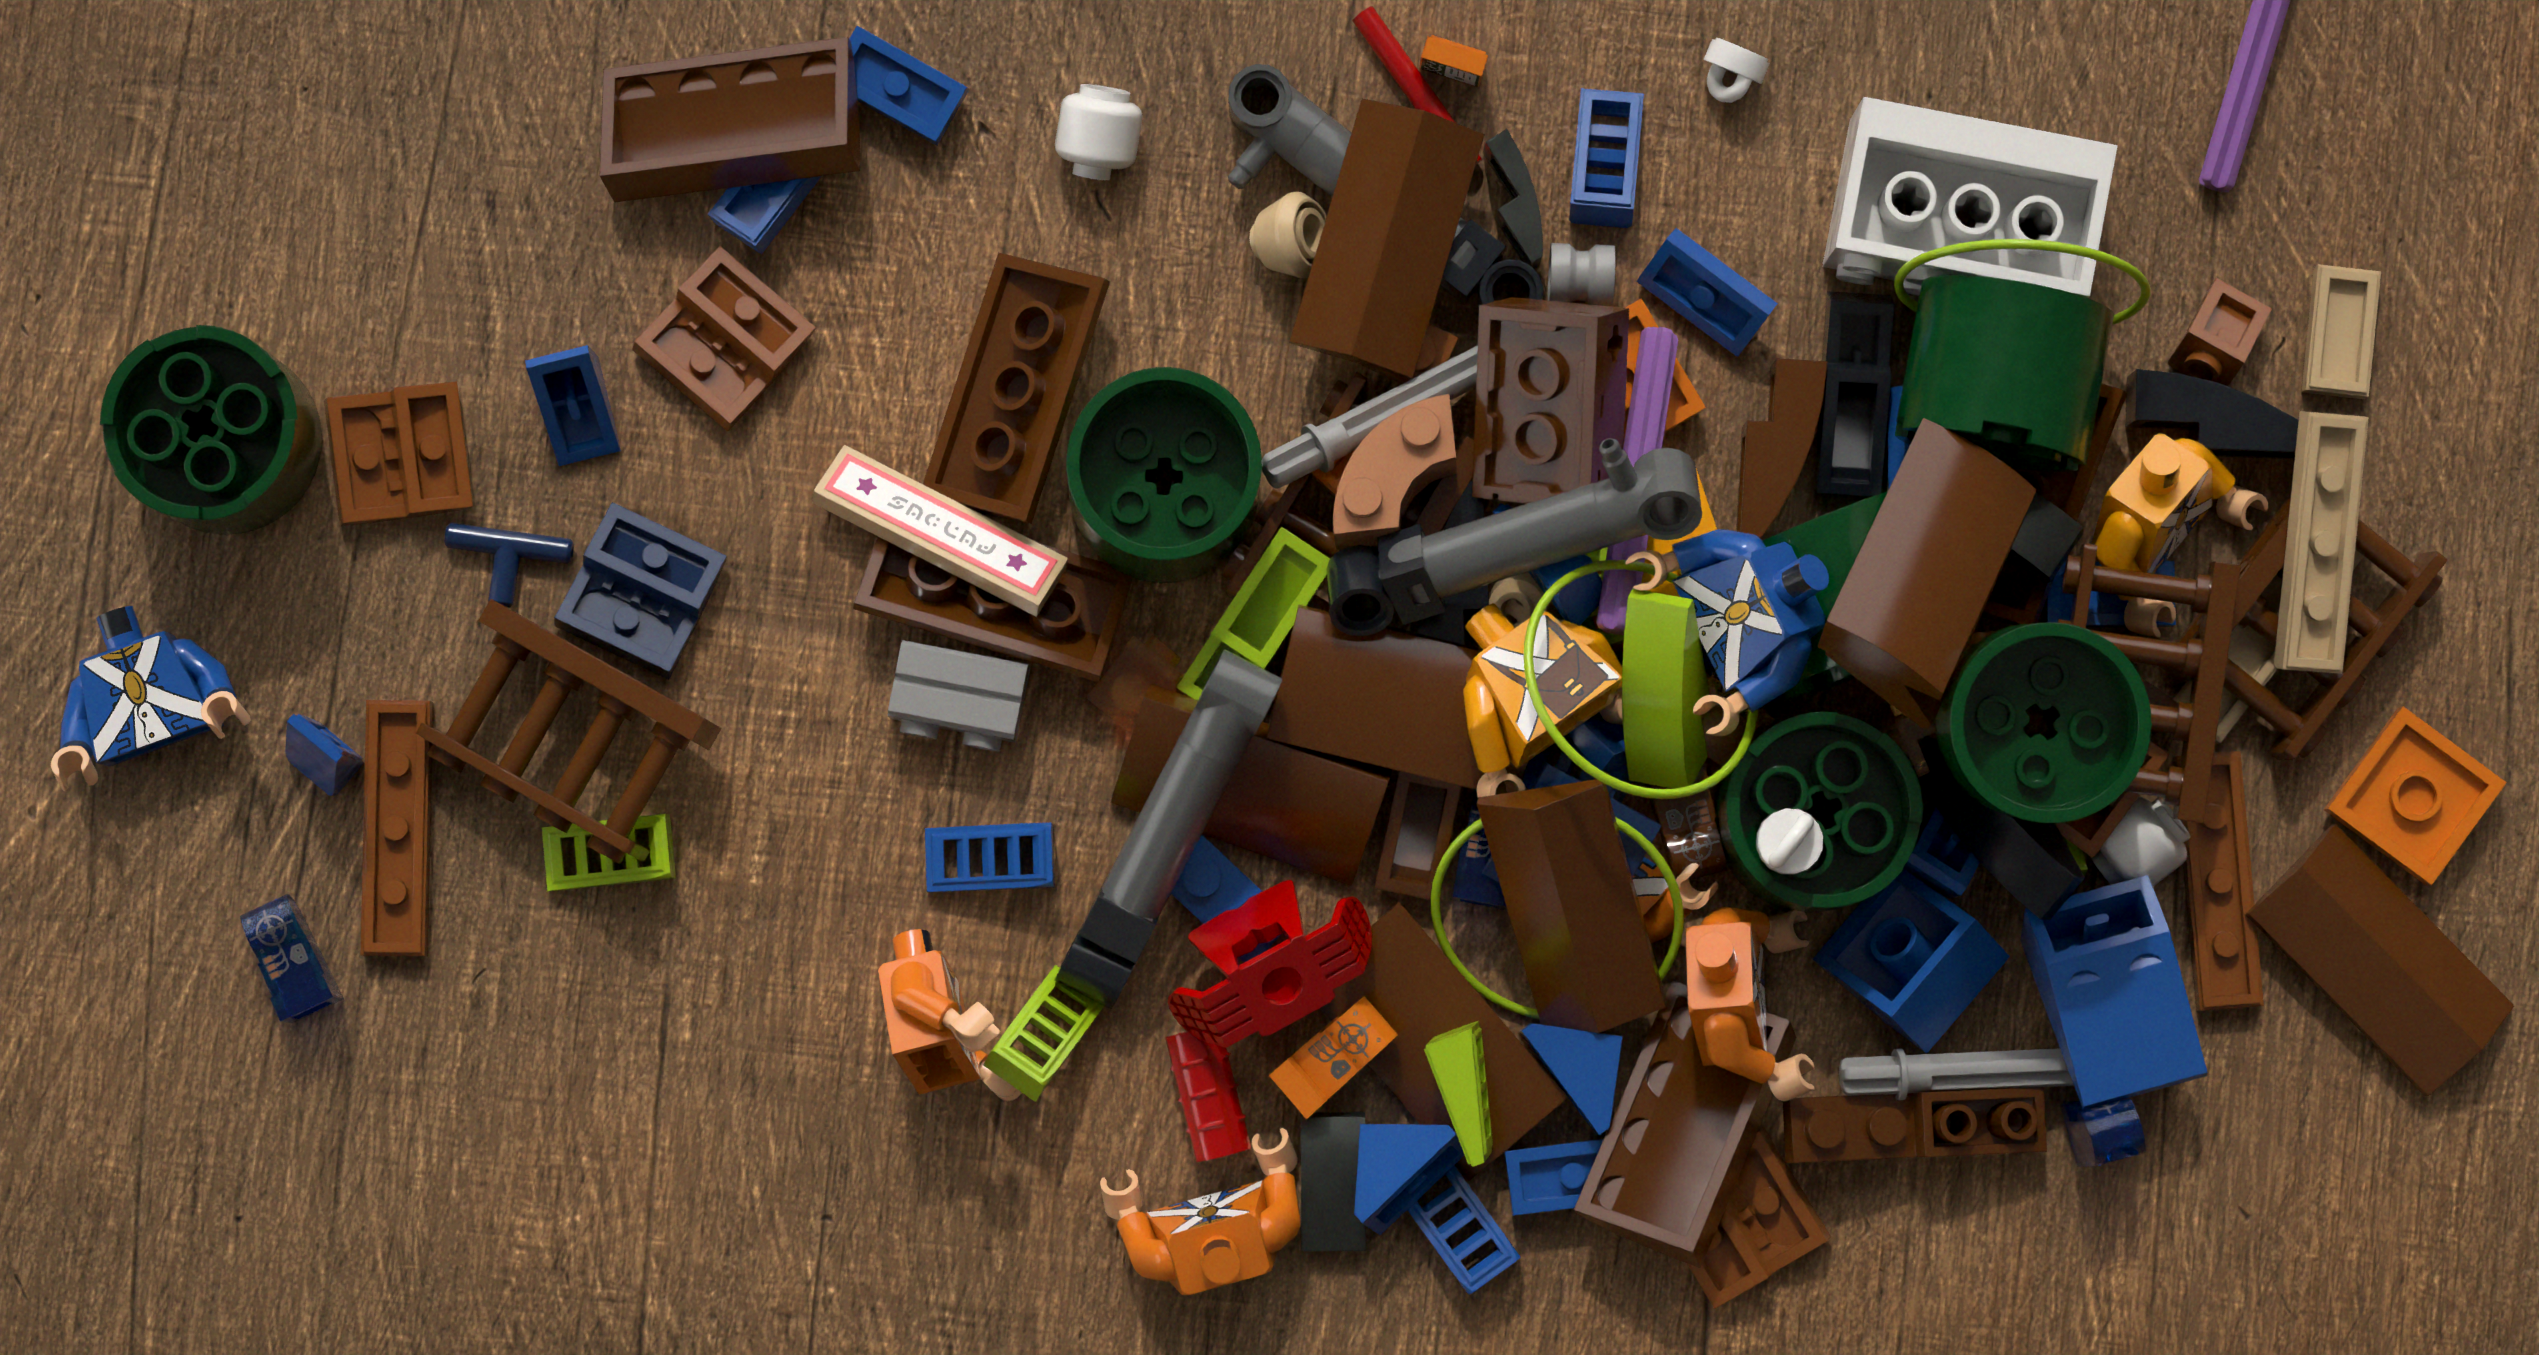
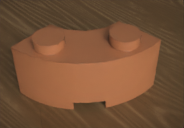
(1391, 469)

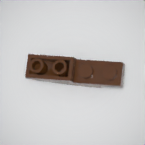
(1914, 1127)

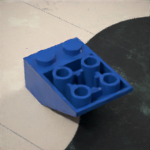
(2114, 993)

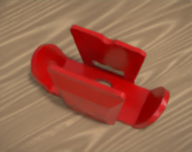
(1280, 982)

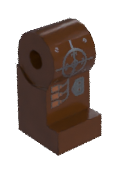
(1690, 831)

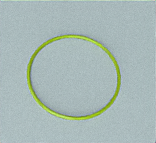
(2027, 244)
(1557, 736)
(1510, 1005)

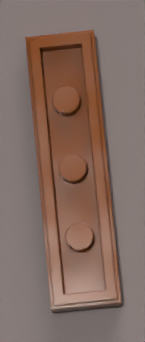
(396, 829)
(2221, 894)

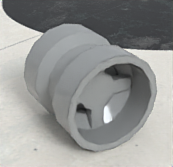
(1581, 274)

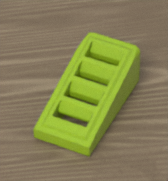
(660, 847)
(1017, 1067)
(1461, 1078)

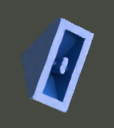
(574, 404)
(1941, 857)
(1582, 1066)
(1398, 1167)

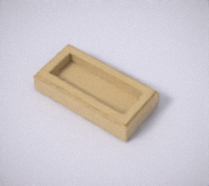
(2341, 331)

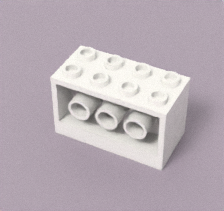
(1971, 166)

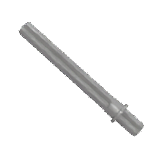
(1326, 443)
(1952, 1072)

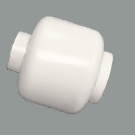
(1098, 131)
(2143, 844)

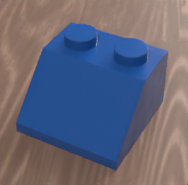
(1912, 958)

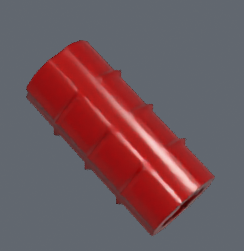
(1208, 1097)

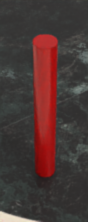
(1399, 64)

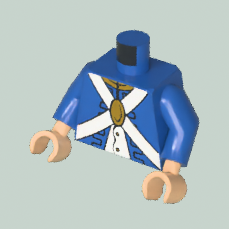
(1750, 610)
(140, 698)

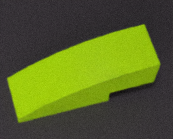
(1262, 608)
(1660, 688)

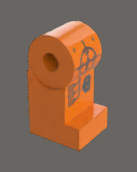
(1333, 1056)

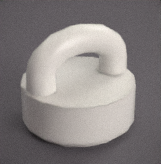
(1737, 60)
(1789, 841)

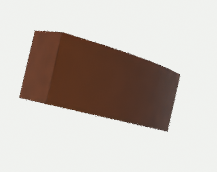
(1777, 448)
(1416, 834)

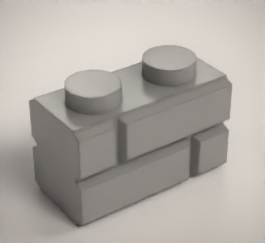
(958, 694)

